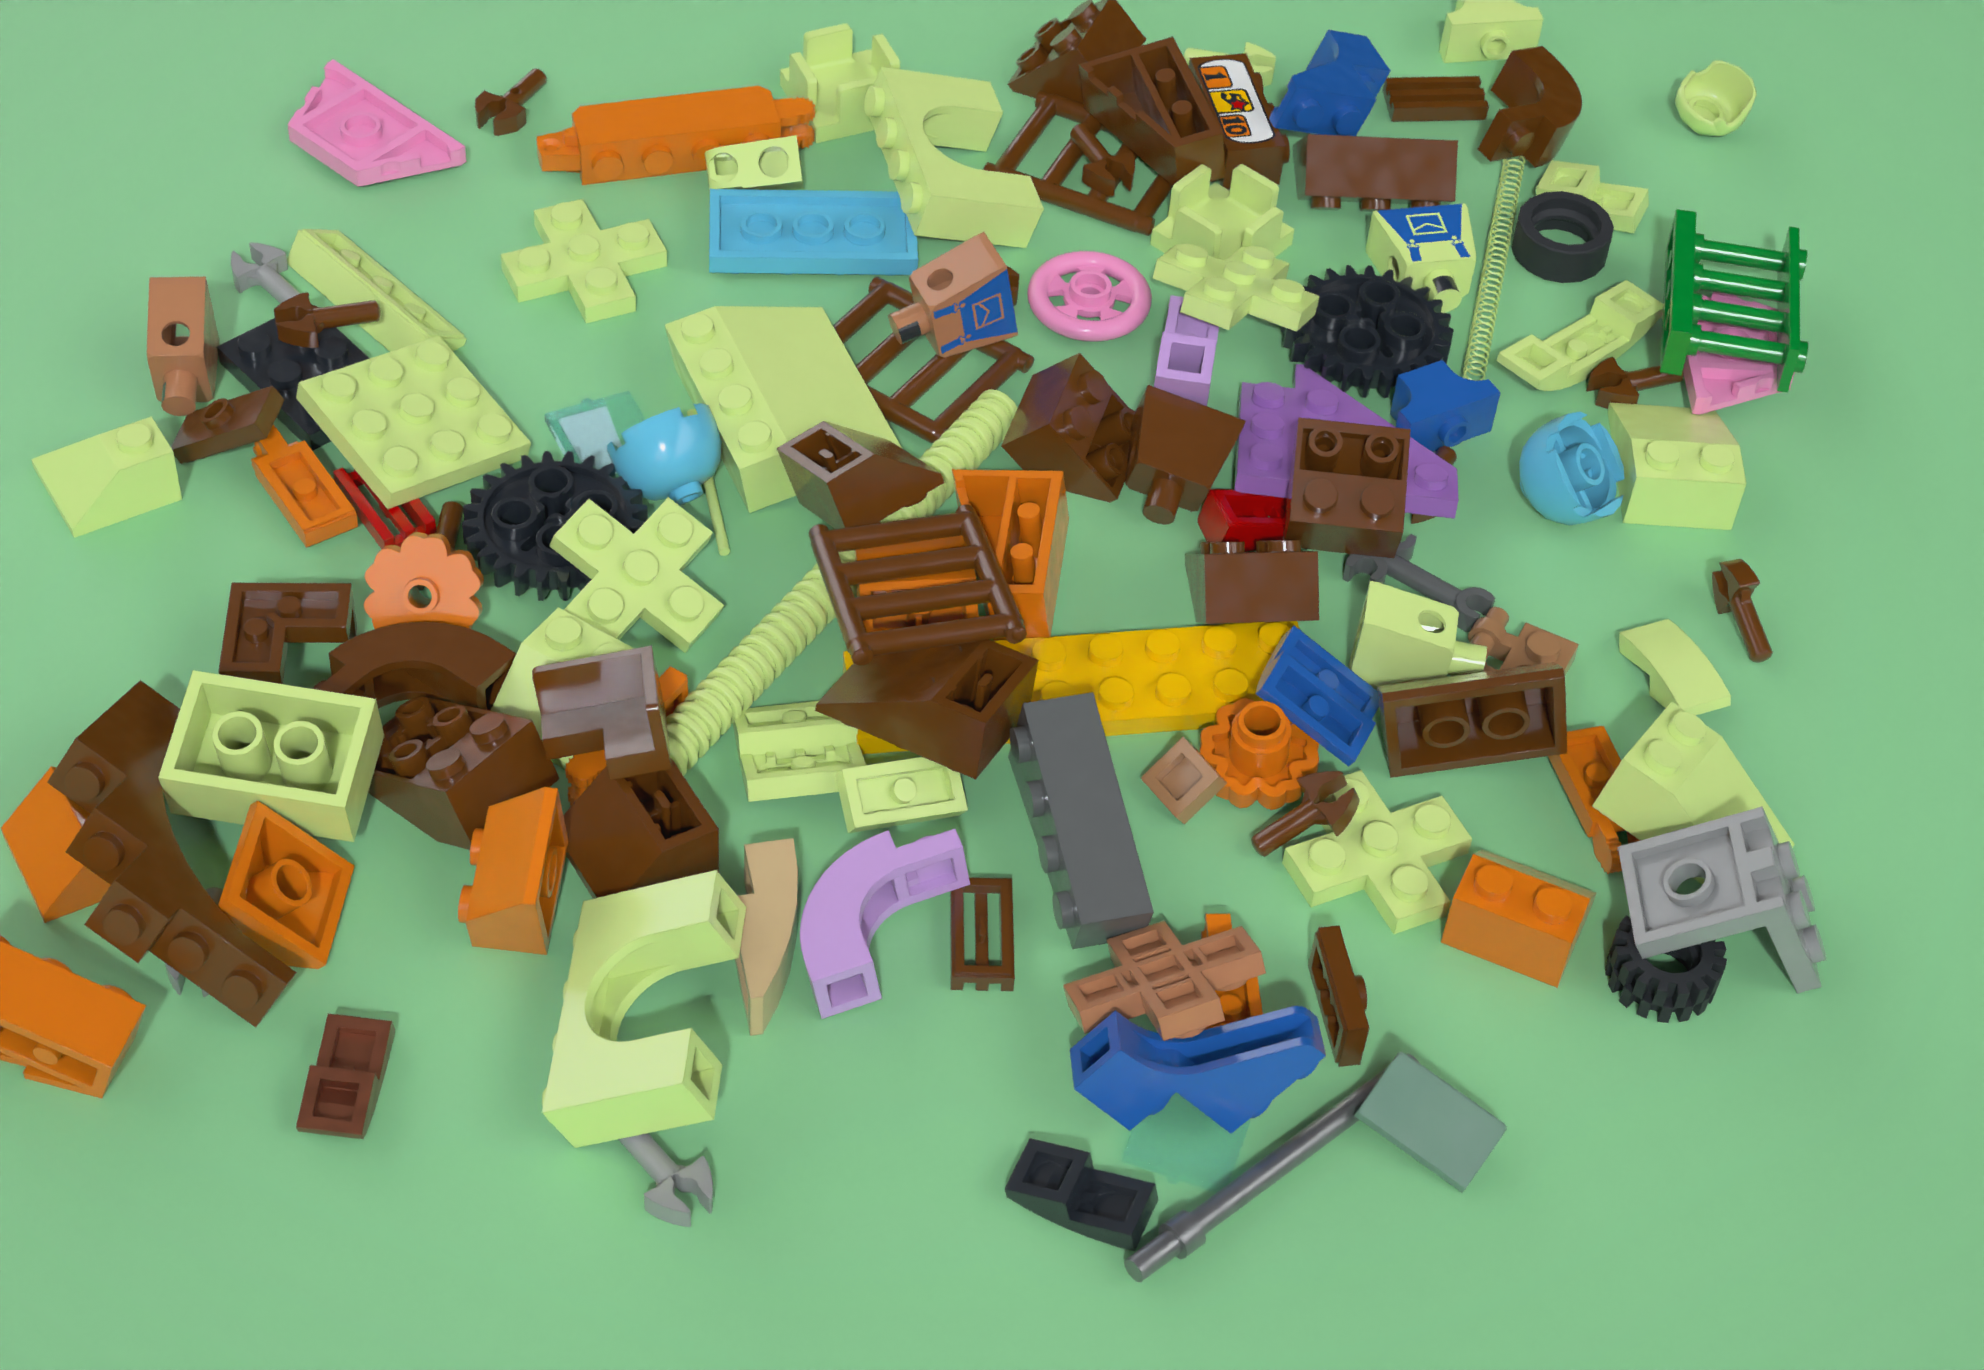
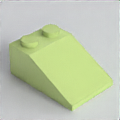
(1676, 466)
(1679, 779)

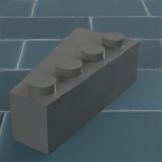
(1079, 819)

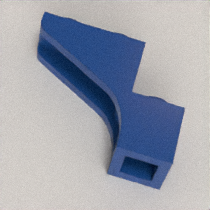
(1334, 89)
(1222, 1071)

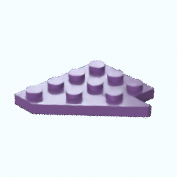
(1269, 434)

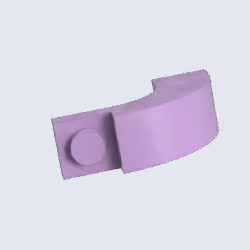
(1186, 355)
(857, 898)

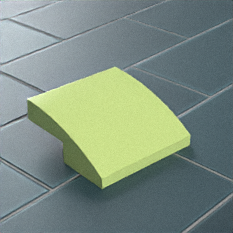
(793, 751)

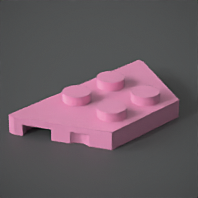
(368, 132)
(1723, 380)

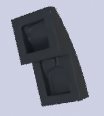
(1068, 1191)

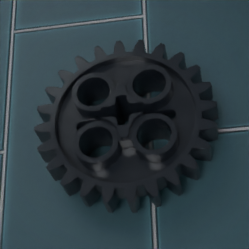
(1369, 330)
(518, 515)

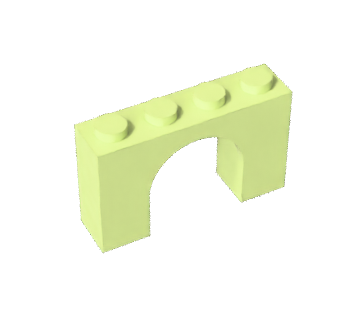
(938, 194)
(621, 948)

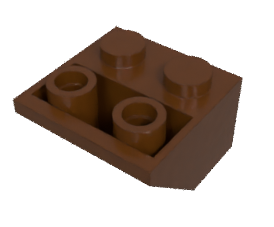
(1061, 46)
(1073, 426)
(854, 475)
(1348, 487)
(1256, 586)
(639, 832)

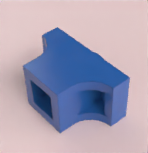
(1443, 406)

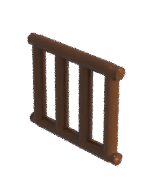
(1049, 187)
(897, 406)
(852, 610)

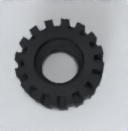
(1660, 989)

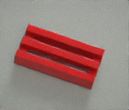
(415, 509)

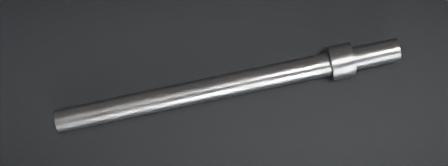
(1187, 1230)

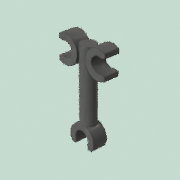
(1422, 581)

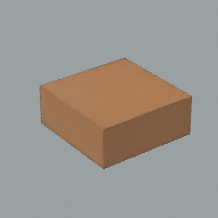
(1183, 780)

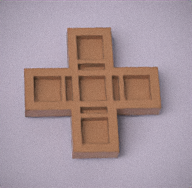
(1166, 979)

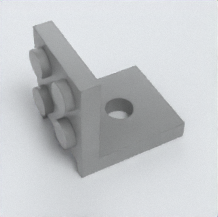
(1746, 886)

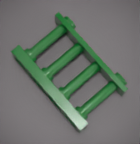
(1685, 306)

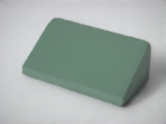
(1431, 1121)

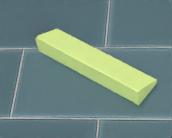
(351, 276)

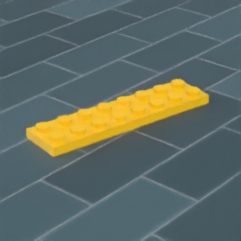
(1145, 676)

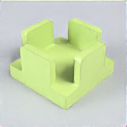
(836, 79)
(1224, 218)

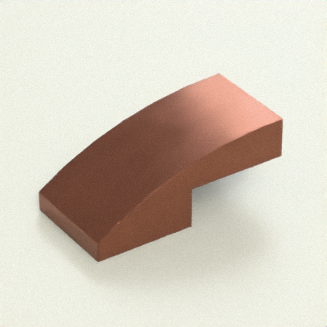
(347, 1076)

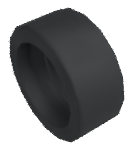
(1558, 260)

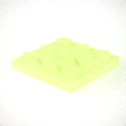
(412, 421)

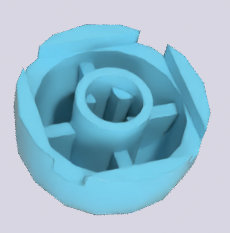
(669, 454)
(1571, 471)

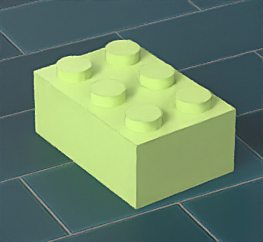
(273, 744)

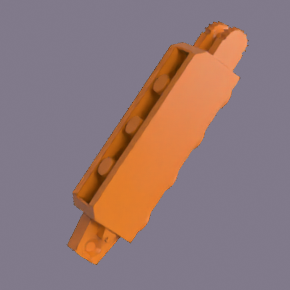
(669, 132)

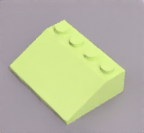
(768, 382)

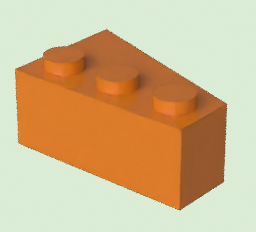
(1028, 531)
(62, 1023)

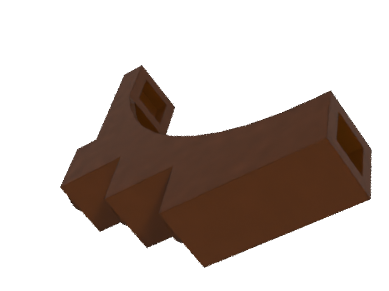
(130, 844)

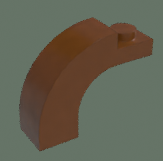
(1540, 111)
(418, 661)

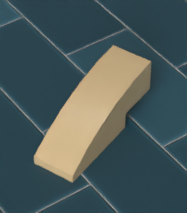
(768, 928)

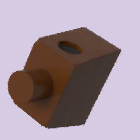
(1176, 452)

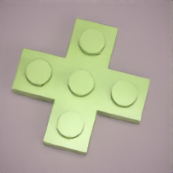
(584, 260)
(1241, 285)
(639, 572)
(1383, 856)

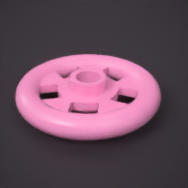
(1089, 296)

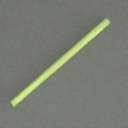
(715, 511)

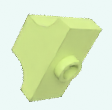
(1489, 30)

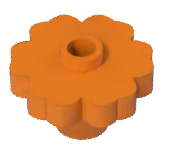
(429, 563)
(1258, 754)

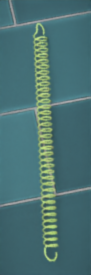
(1483, 274)

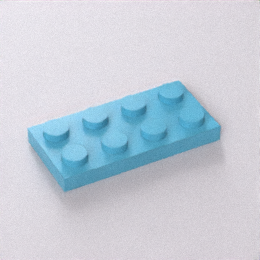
(810, 232)

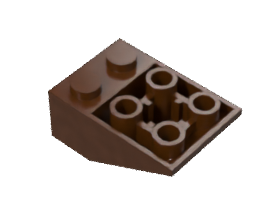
(938, 701)
(452, 762)

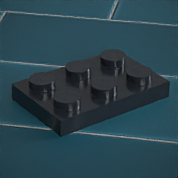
(264, 361)

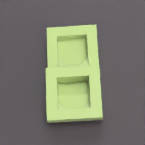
(1622, 203)
(1675, 667)

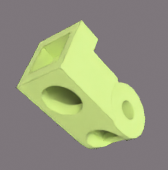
(756, 165)

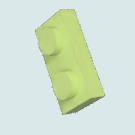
(899, 794)

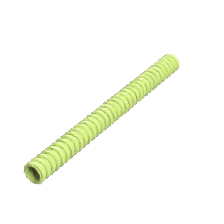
(807, 608)

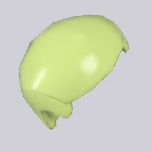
(1716, 99)

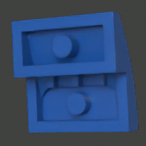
(1320, 695)

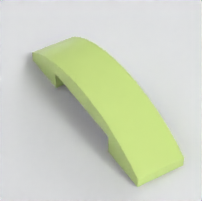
(1570, 356)

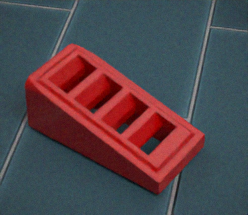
(1242, 517)

